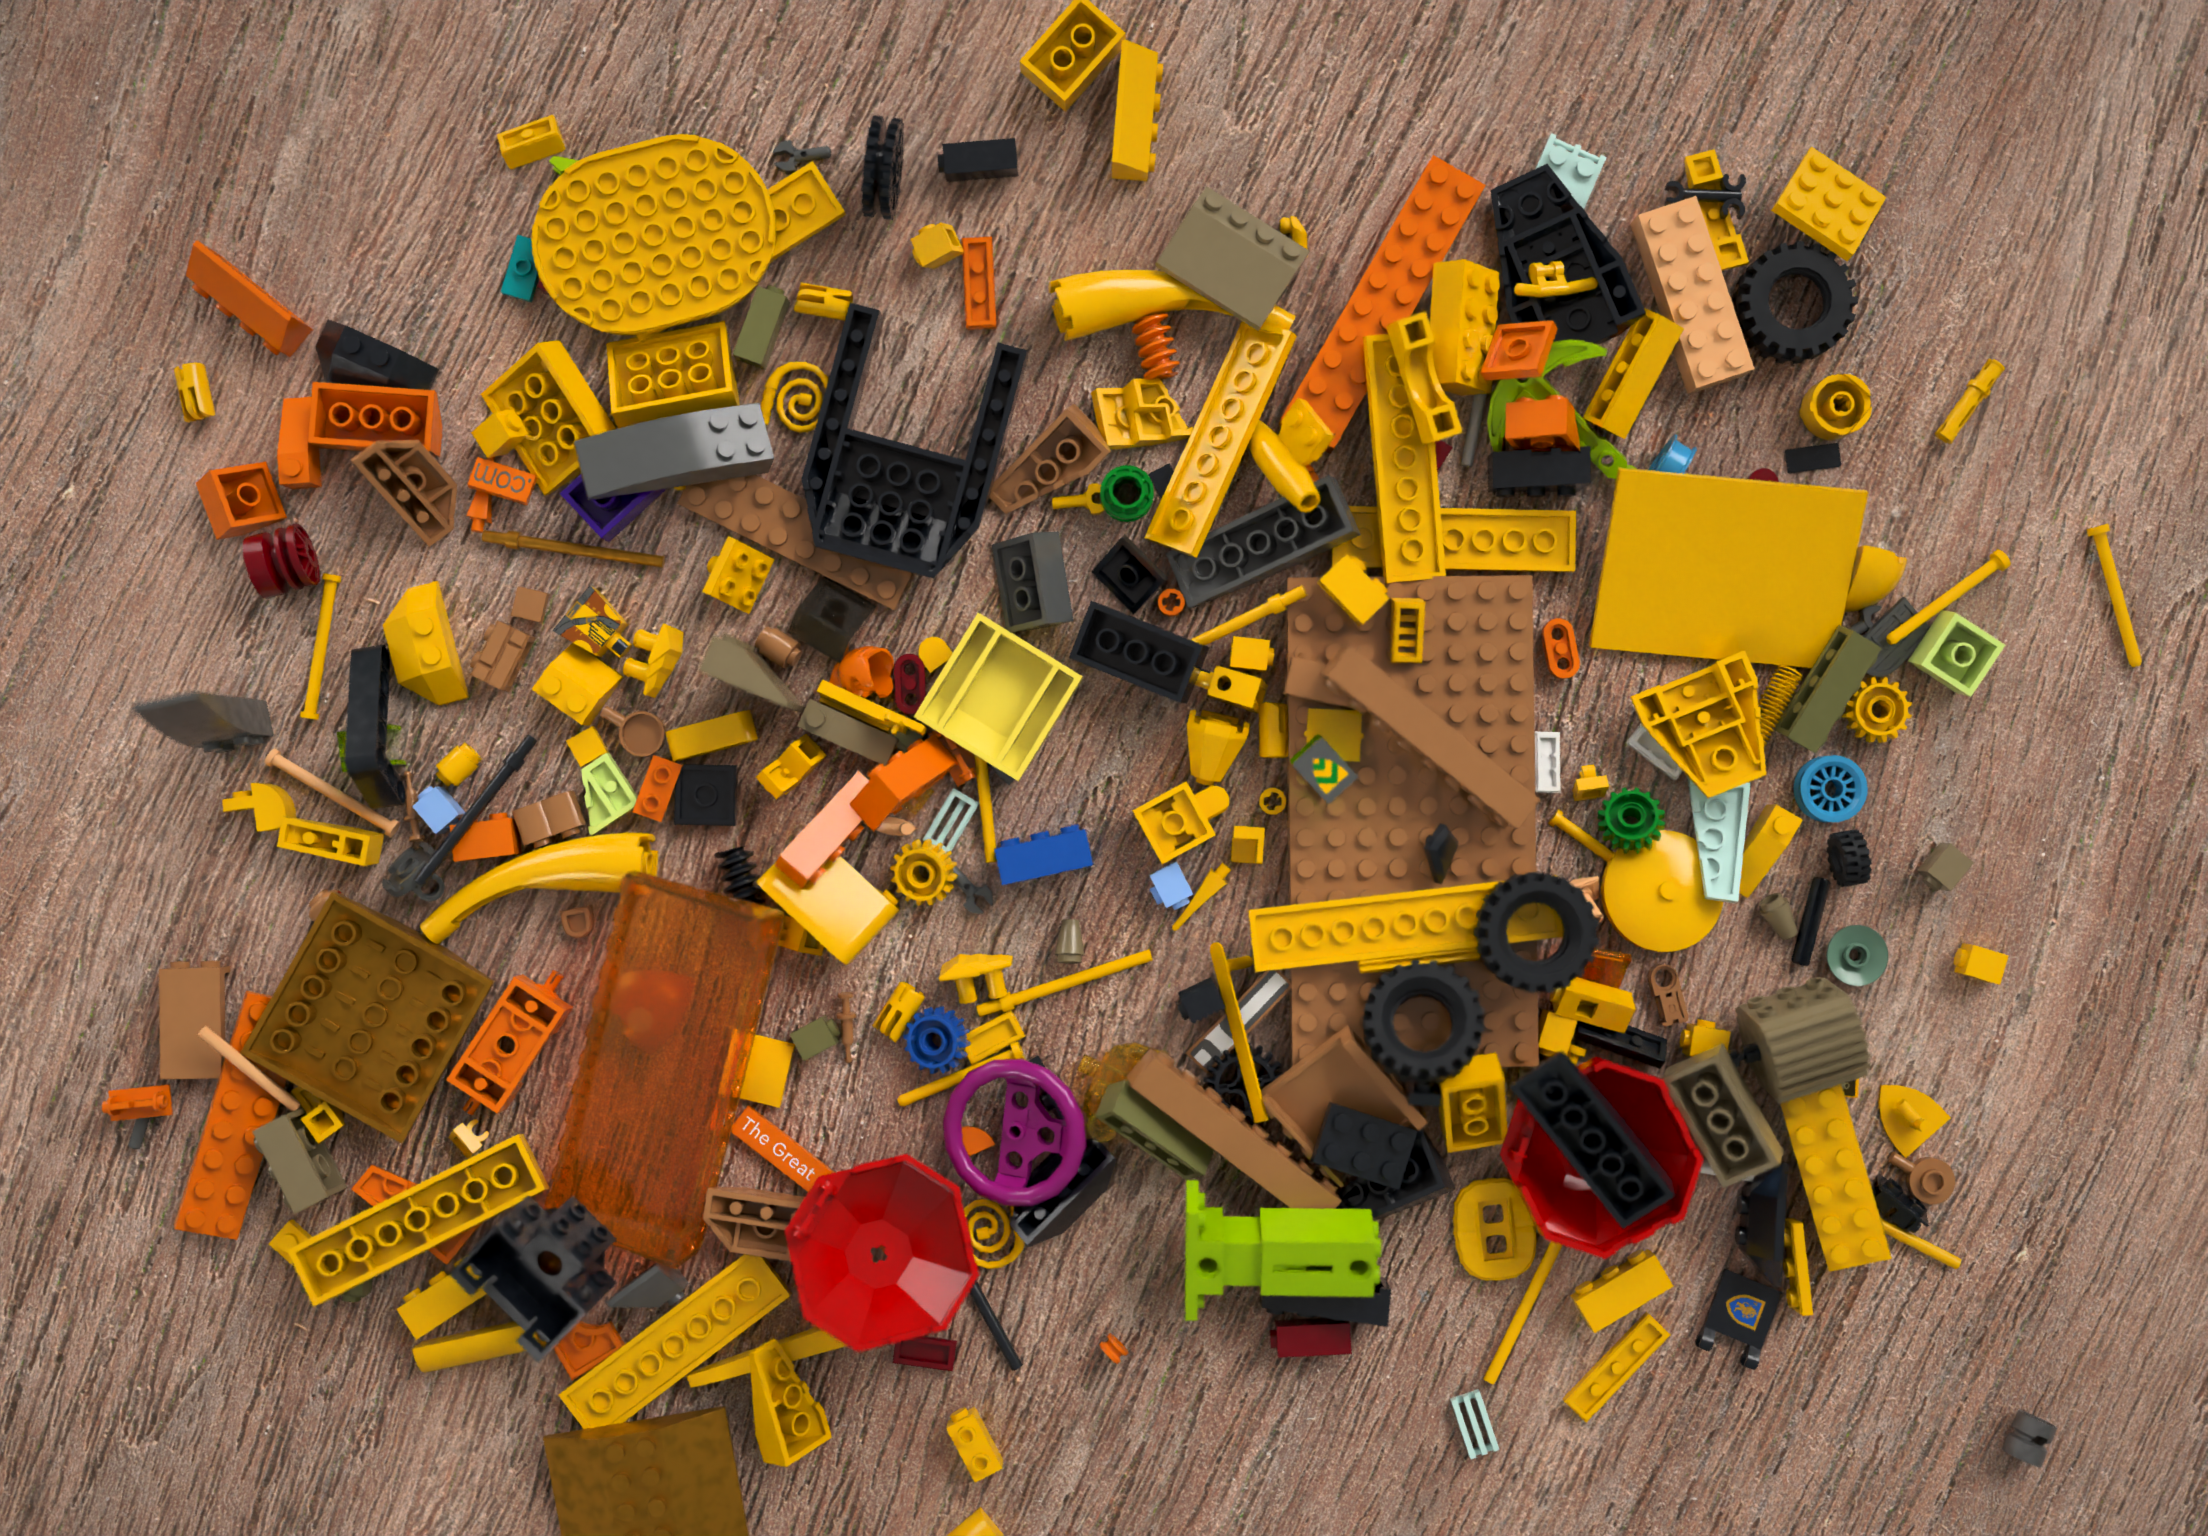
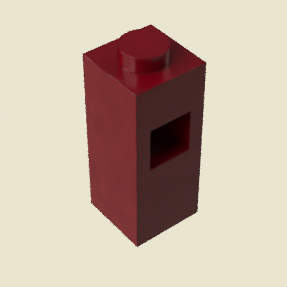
(1310, 1337)

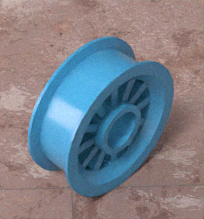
(1673, 457)
(1846, 767)

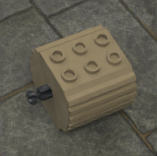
(1802, 1039)

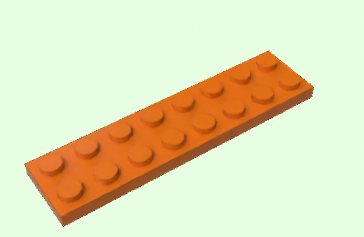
(226, 1153)

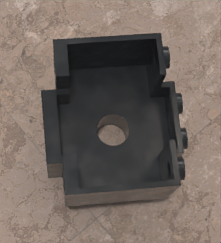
(541, 1269)

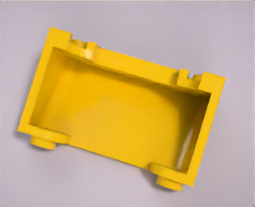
(837, 910)

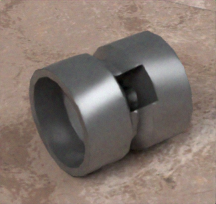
(2029, 1438)

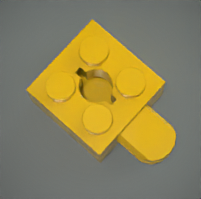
(1180, 819)

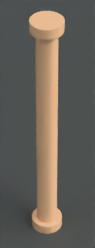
(275, 759)

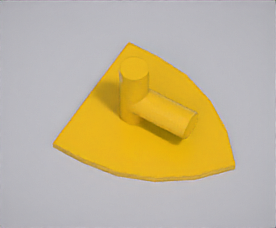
(1909, 1117)

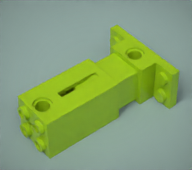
(1279, 1251)

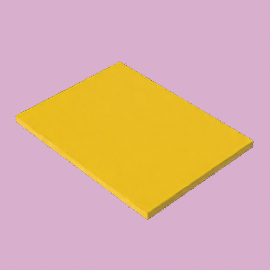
(1725, 567)

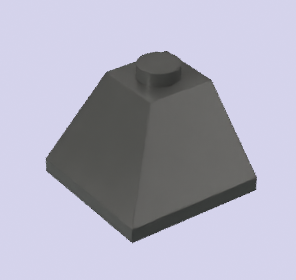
(651, 1288)

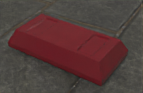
(926, 1353)

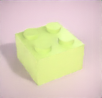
(1956, 653)

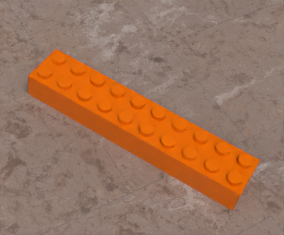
(1388, 290)

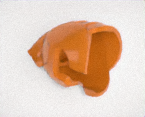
(865, 672)

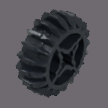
(1230, 1086)

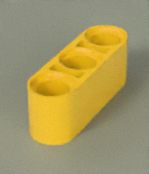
(711, 735)

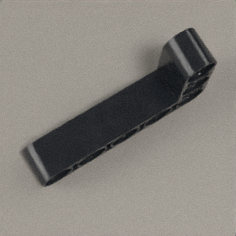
(367, 729)

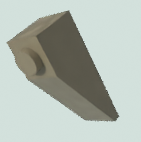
(847, 732)

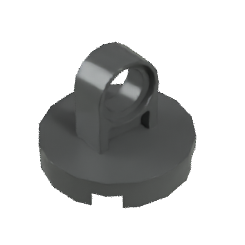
(405, 870)

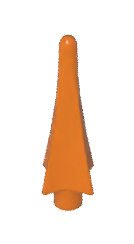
(480, 509)

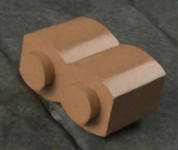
(549, 818)

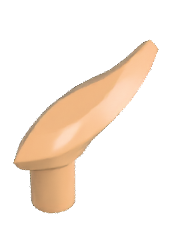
(896, 827)

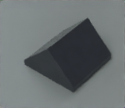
(1129, 574)

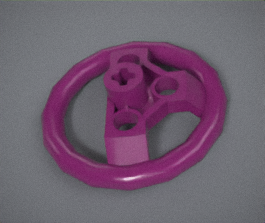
(1019, 1132)

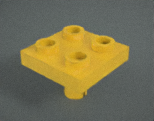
(737, 574)

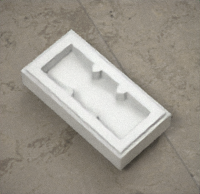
(1649, 748)
(1547, 762)

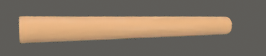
(249, 1068)

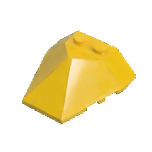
(1709, 724)

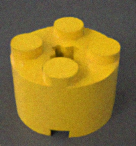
(1851, 414)

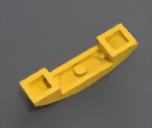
(1705, 173)

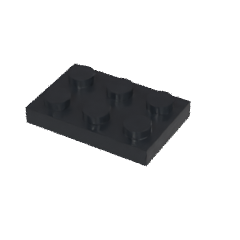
(1364, 1145)

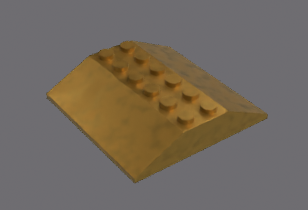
(368, 1015)
(648, 1478)

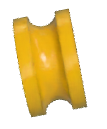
(1278, 808)

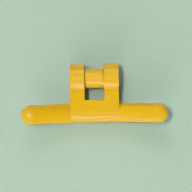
(1556, 286)

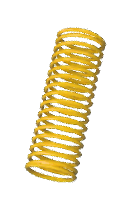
(1791, 678)

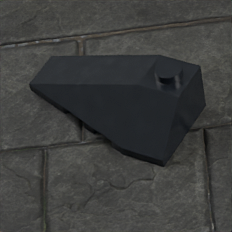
(1423, 1180)

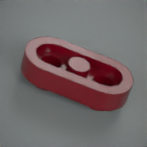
(909, 684)

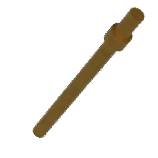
(515, 540)

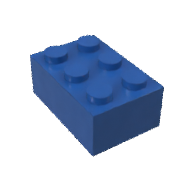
(1043, 855)

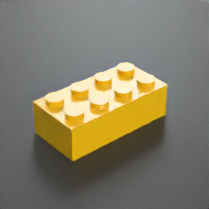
(1463, 324)

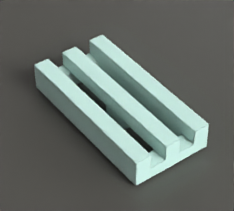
(964, 799)
(1483, 1448)

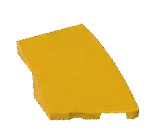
(1138, 415)

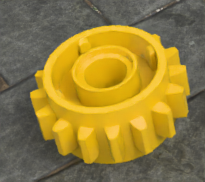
(1893, 707)
(908, 876)

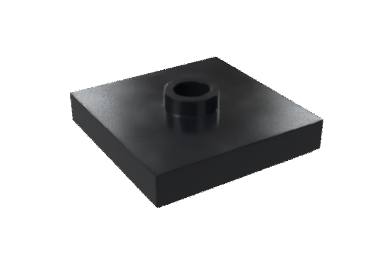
(706, 795)

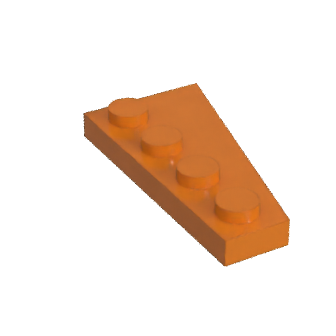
(379, 1185)

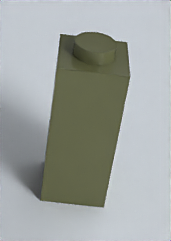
(762, 326)

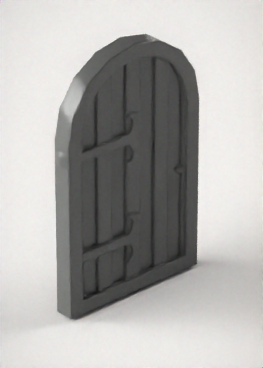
(1894, 655)

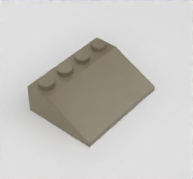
(1232, 258)
(739, 665)

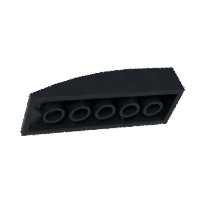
(1594, 1139)

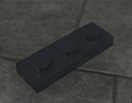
(1632, 1044)

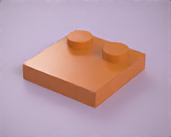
(1519, 350)

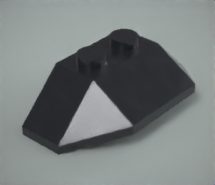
(363, 360)
(1058, 1213)
(1763, 1221)

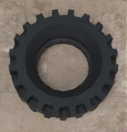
(1763, 328)
(1577, 940)
(1440, 985)

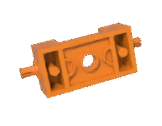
(527, 1015)

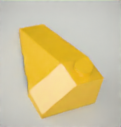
(784, 1411)

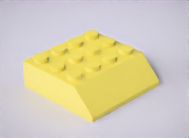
(998, 697)

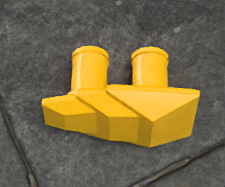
(664, 654)
(965, 967)

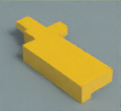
(866, 711)

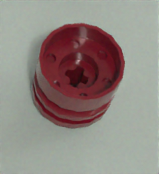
(281, 561)

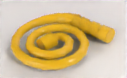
(803, 399)
(986, 1232)

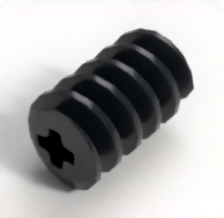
(739, 874)

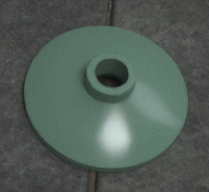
(1871, 955)

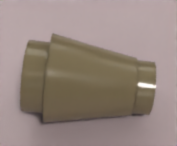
(1778, 914)
(1069, 942)

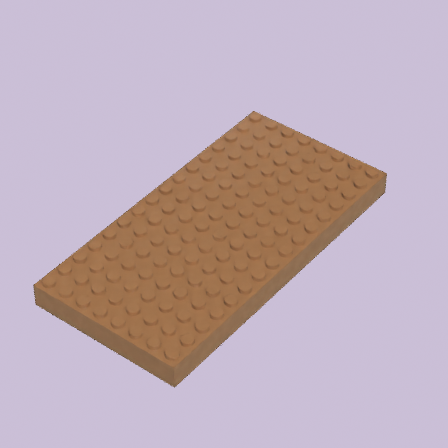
(1375, 832)

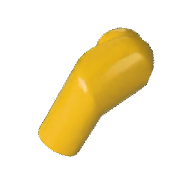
(1295, 228)

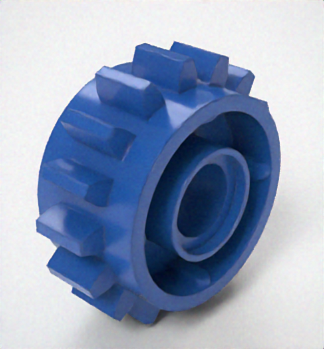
(952, 1037)

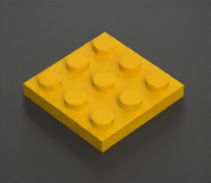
(1829, 204)

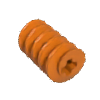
(1154, 347)

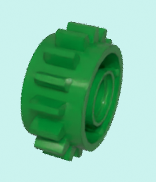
(1636, 805)

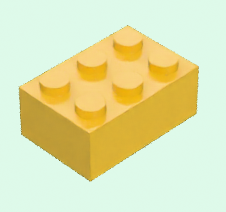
(1072, 52)
(1474, 1105)

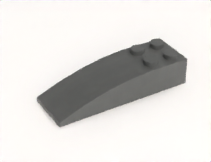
(676, 451)
(1263, 544)
(209, 720)

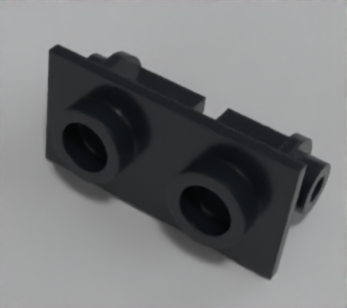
(1907, 1212)

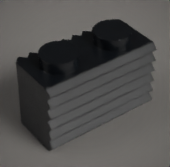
(1199, 1001)

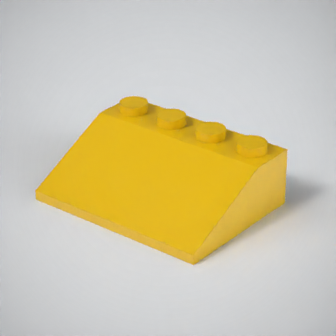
(671, 374)
(554, 410)

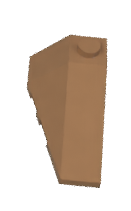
(1057, 457)

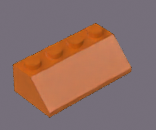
(246, 300)
(359, 415)

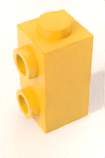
(974, 1443)

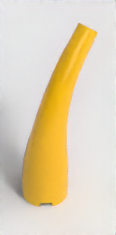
(1116, 297)
(576, 864)

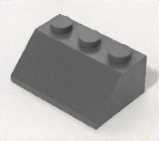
(1032, 582)

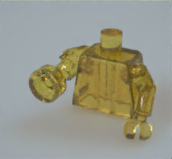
(1112, 1068)

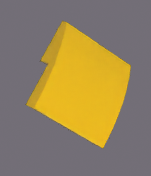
(767, 1071)

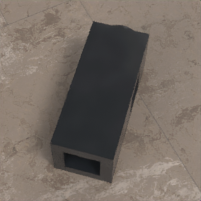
(979, 160)

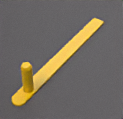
(1222, 970)

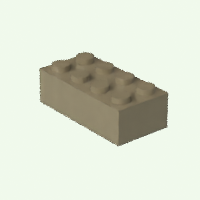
(1723, 1116)

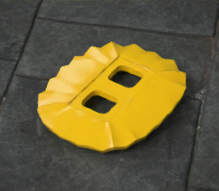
(1471, 1230)

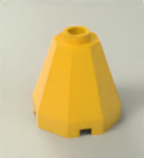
(1213, 744)

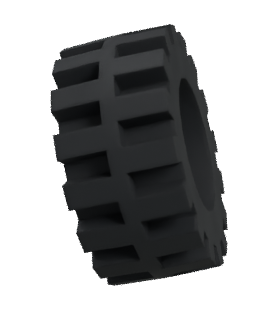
(1849, 858)

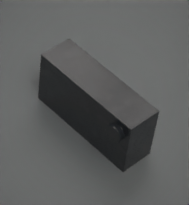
(1139, 652)

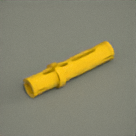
(1976, 391)

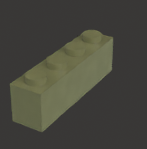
(1828, 688)
(1153, 1130)

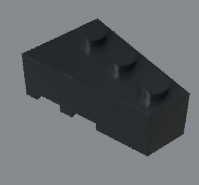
(1539, 472)

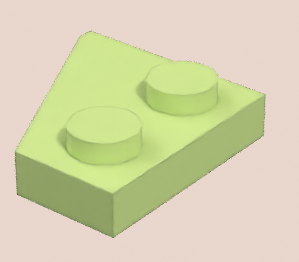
(607, 793)

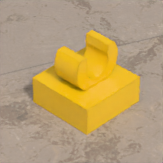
(1589, 785)
(465, 1139)

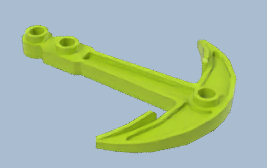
(1539, 388)

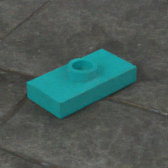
(521, 274)

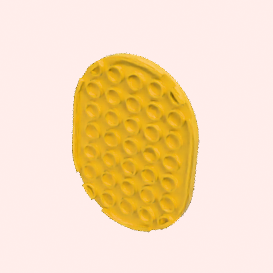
(654, 234)

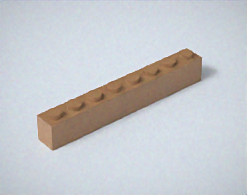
(1429, 736)
(1230, 1134)

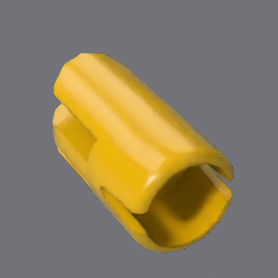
(823, 301)
(194, 391)
(1273, 730)
(898, 1011)

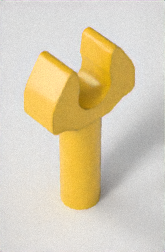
(1080, 500)

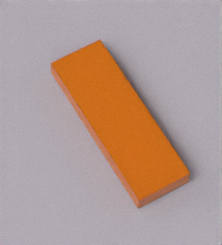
(979, 283)

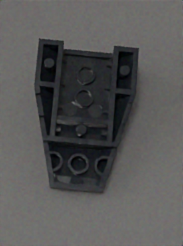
(1545, 224)

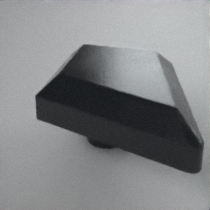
(1440, 851)

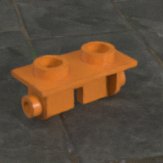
(965, 767)
(657, 788)
(138, 1102)

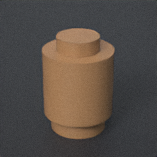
(778, 647)

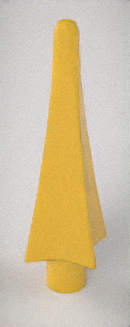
(1211, 884)

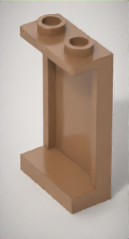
(187, 1003)

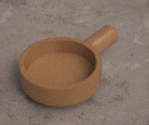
(639, 732)
(1926, 1178)

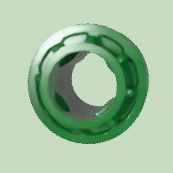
(1126, 475)

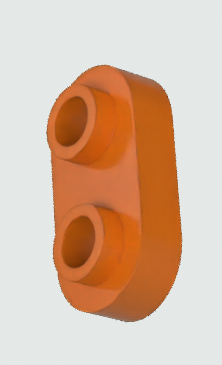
(1562, 648)

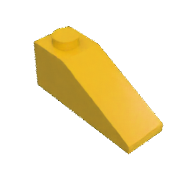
(331, 841)
(1765, 845)

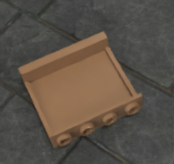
(1340, 1074)

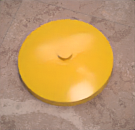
(1659, 895)

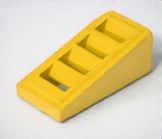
(1419, 616)

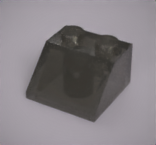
(831, 619)

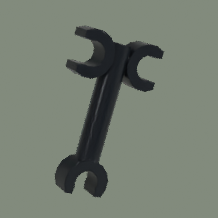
(1729, 195)

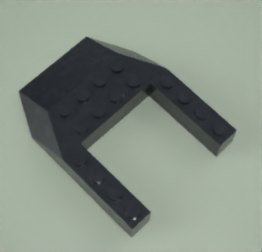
(894, 498)

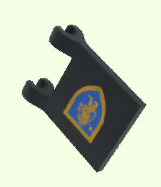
(1741, 1311)

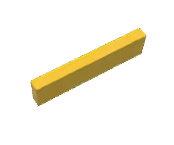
(1616, 1367)

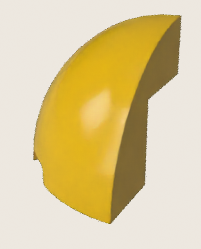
(1873, 576)

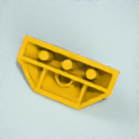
(424, 646)

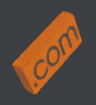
(502, 481)

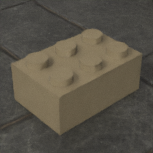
(298, 1162)

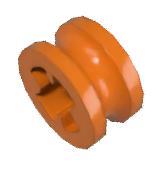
(1177, 609)
(1113, 1348)

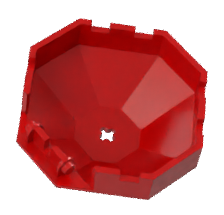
(1558, 1196)
(926, 1250)

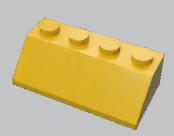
(1135, 111)

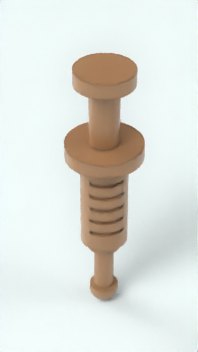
(412, 815)
(846, 1018)

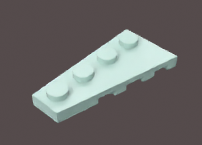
(1720, 839)

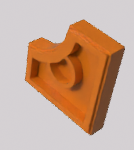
(587, 1347)

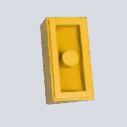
(531, 142)

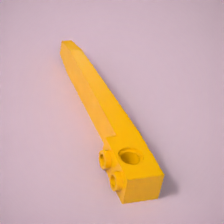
(796, 1347)

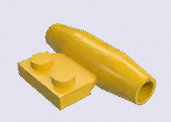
(1285, 455)

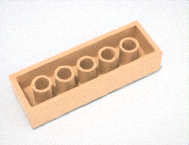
(1692, 294)

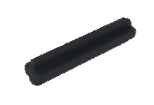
(1811, 921)

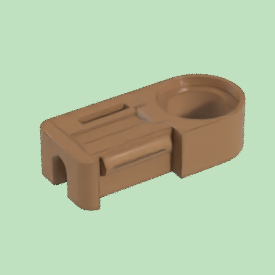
(1669, 997)

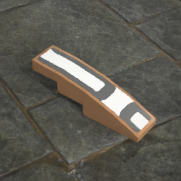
(1253, 1005)

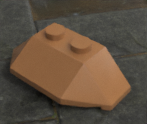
(412, 485)
(751, 1219)

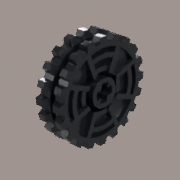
(883, 167)

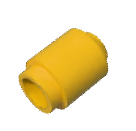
(458, 765)

